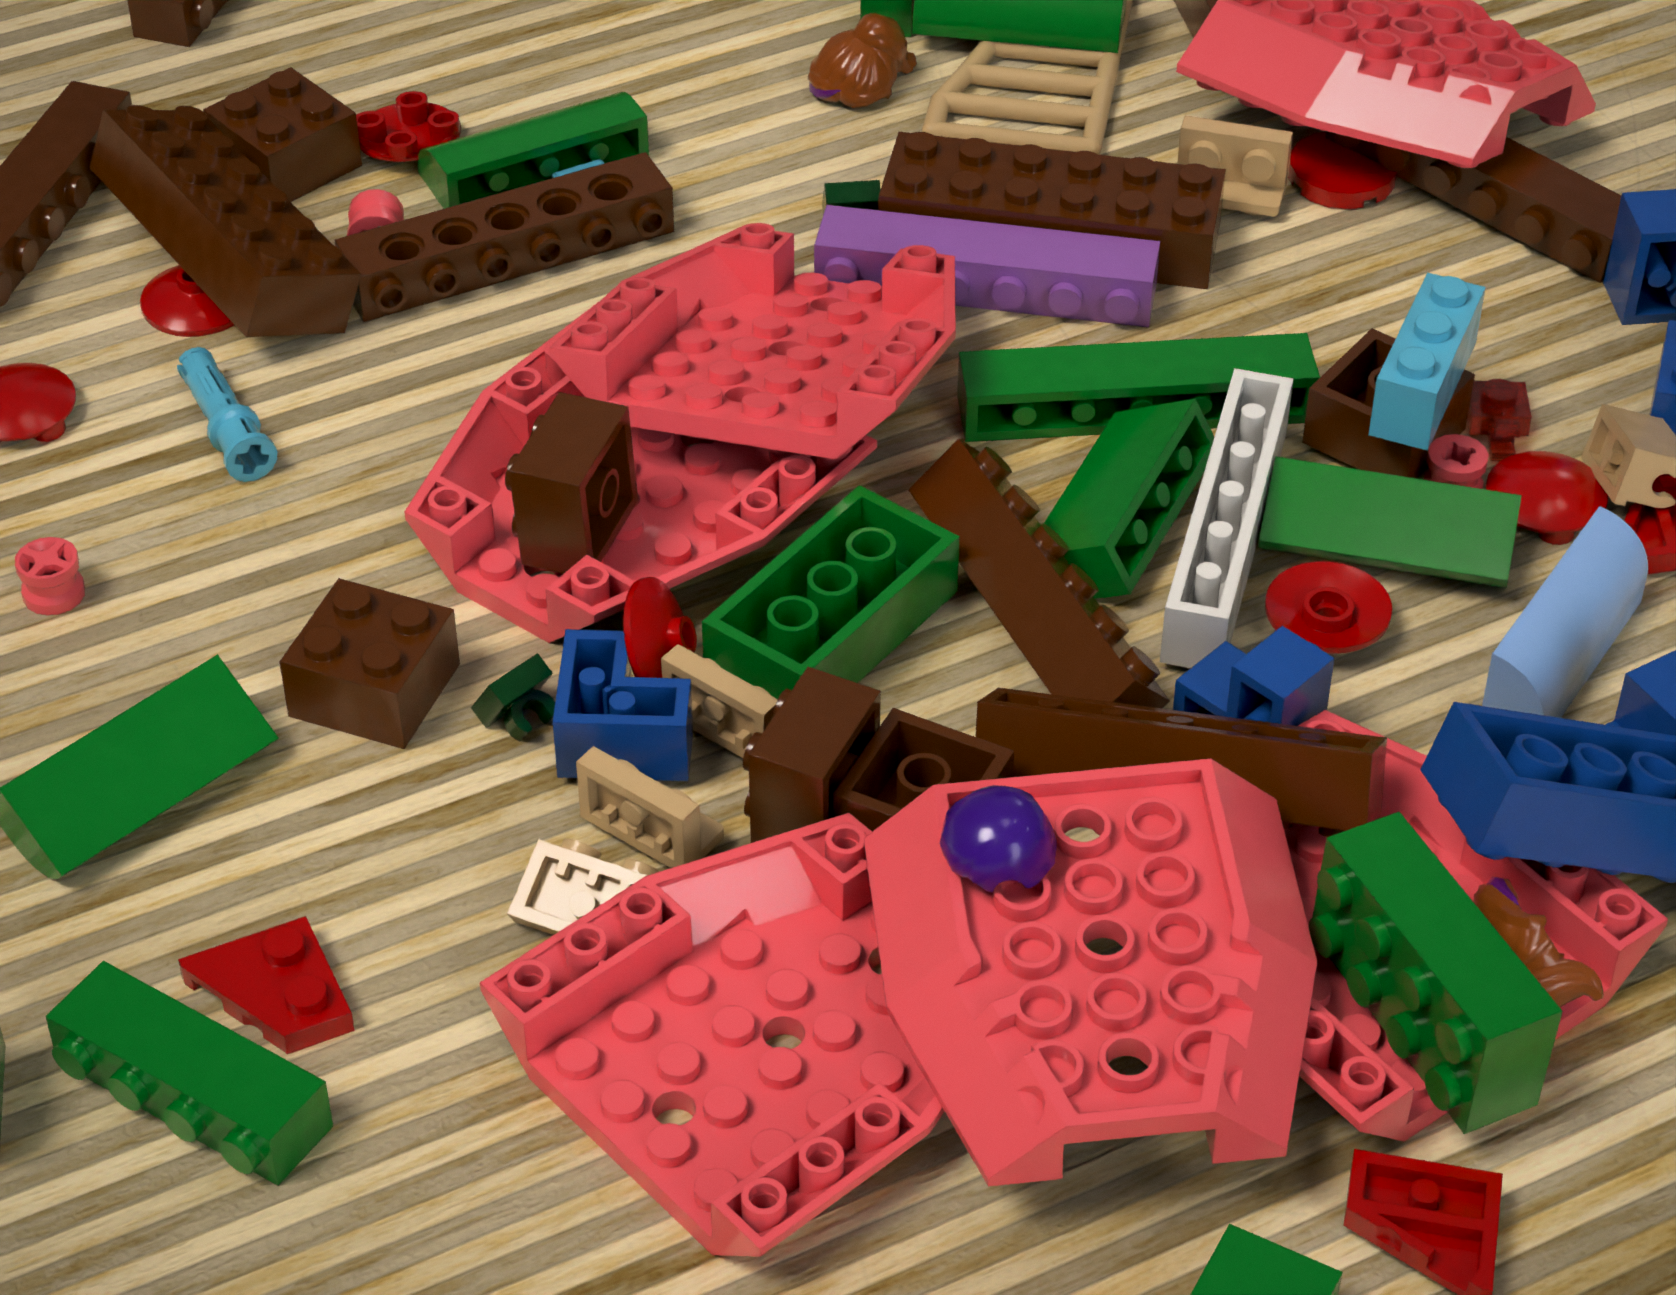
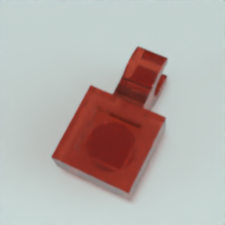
(1501, 413)

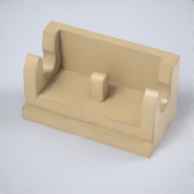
(1629, 453)

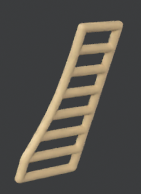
(975, 71)

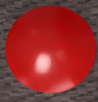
(406, 127)
(34, 402)
(1555, 492)

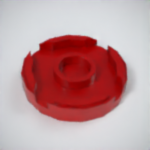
(1336, 174)

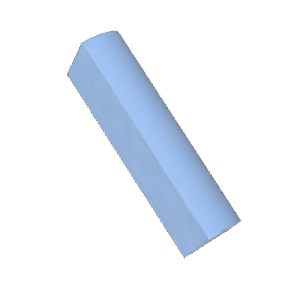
(1570, 620)

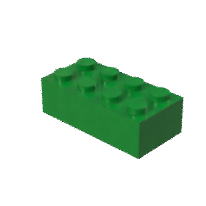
(836, 596)
(1433, 973)

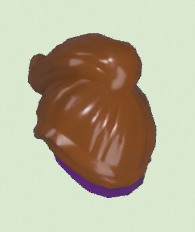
(861, 63)
(1526, 936)

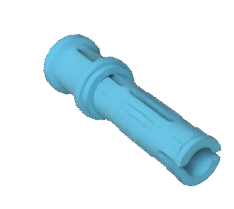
(231, 426)

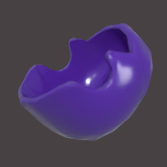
(998, 838)

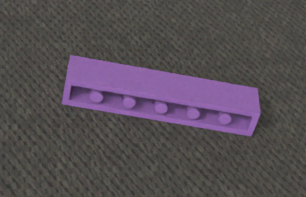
(1001, 263)

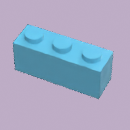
(1426, 361)

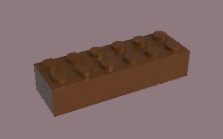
(1063, 193)
(224, 222)

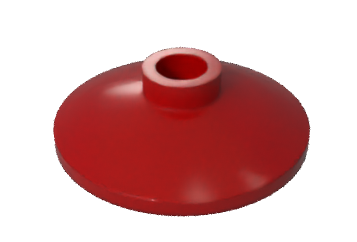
(180, 306)
(1329, 605)
(654, 626)

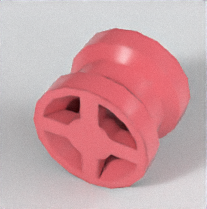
(372, 210)
(1457, 461)
(50, 576)

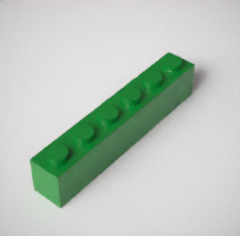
(1082, 386)

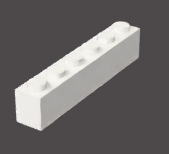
(1226, 518)

